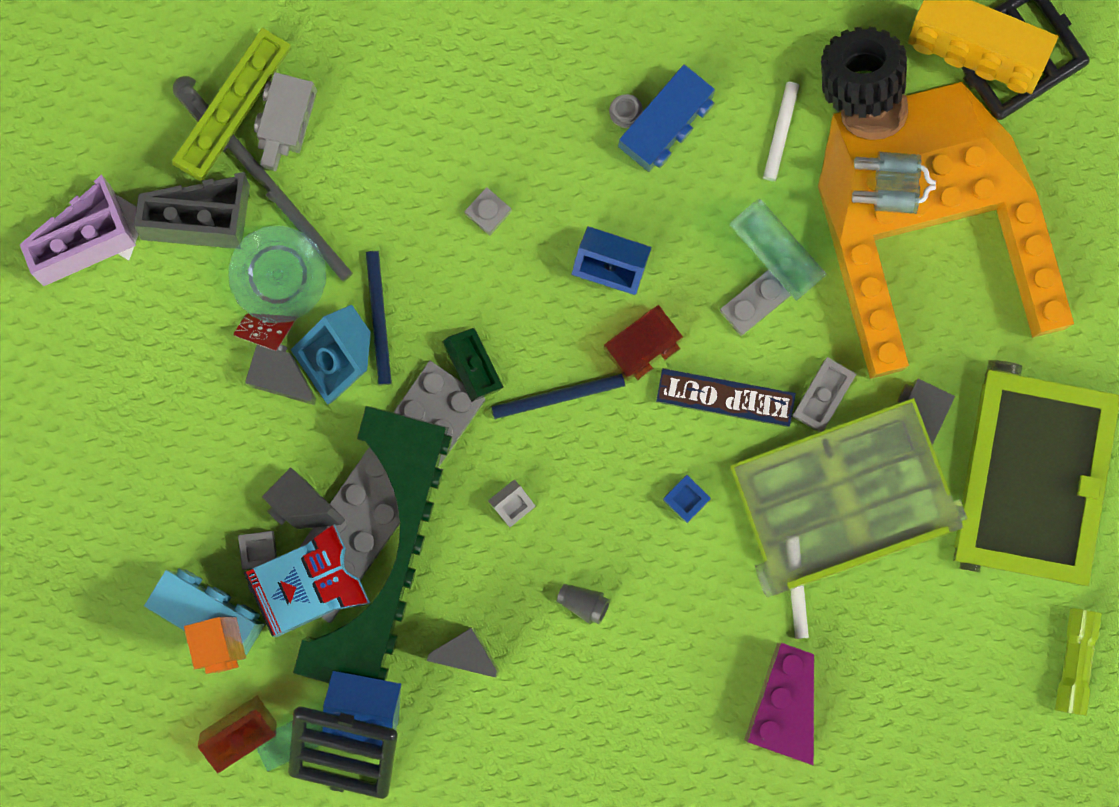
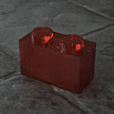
(643, 344)
(237, 734)

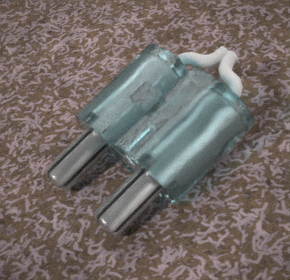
(896, 182)

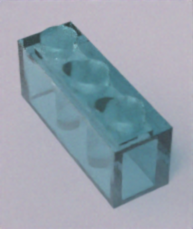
(777, 249)

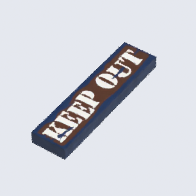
(725, 397)

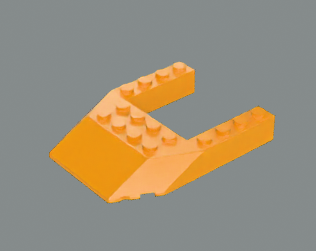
(974, 174)

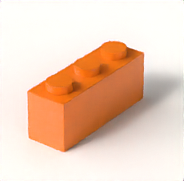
(215, 644)

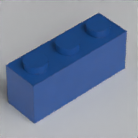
(667, 119)

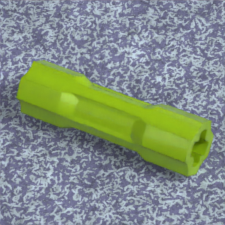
(1074, 686)

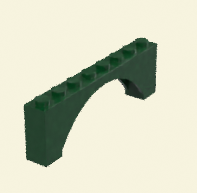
(411, 458)

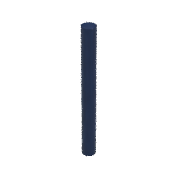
(378, 318)
(558, 396)

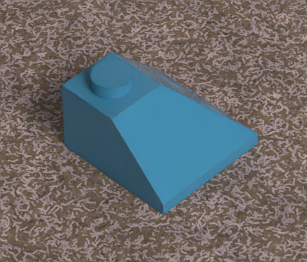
(335, 352)

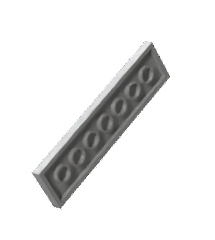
(367, 495)

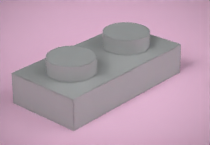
(755, 303)
(824, 395)

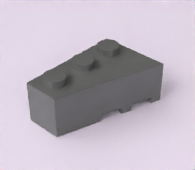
(195, 214)

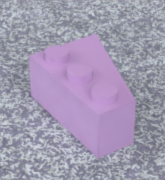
(79, 236)

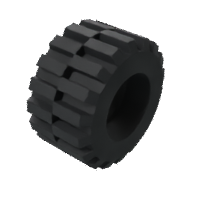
(864, 52)

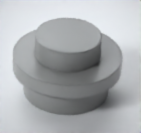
(625, 110)

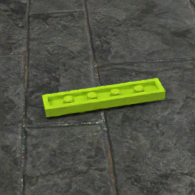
(231, 104)

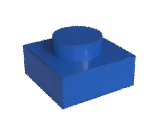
(686, 499)

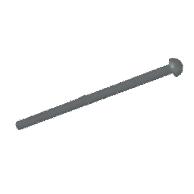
(195, 104)

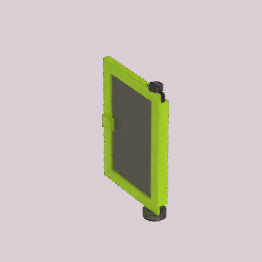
(1036, 476)

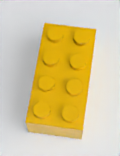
(983, 41)

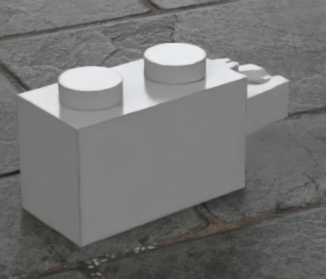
(284, 118)

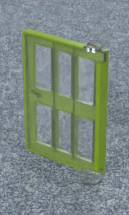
(845, 497)

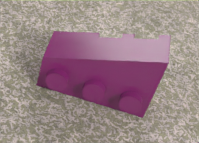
(786, 706)

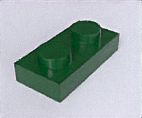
(472, 364)

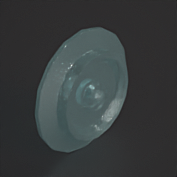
(277, 274)

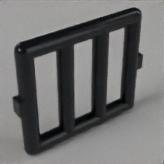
(1052, 77)
(345, 723)

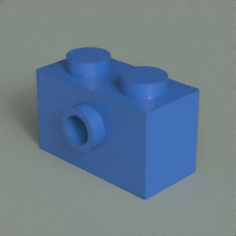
(611, 260)

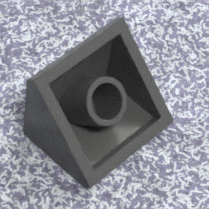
(466, 653)

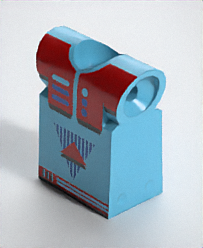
(305, 584)

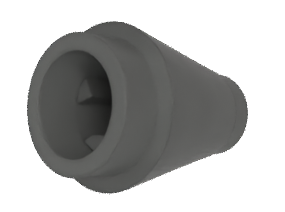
(585, 603)

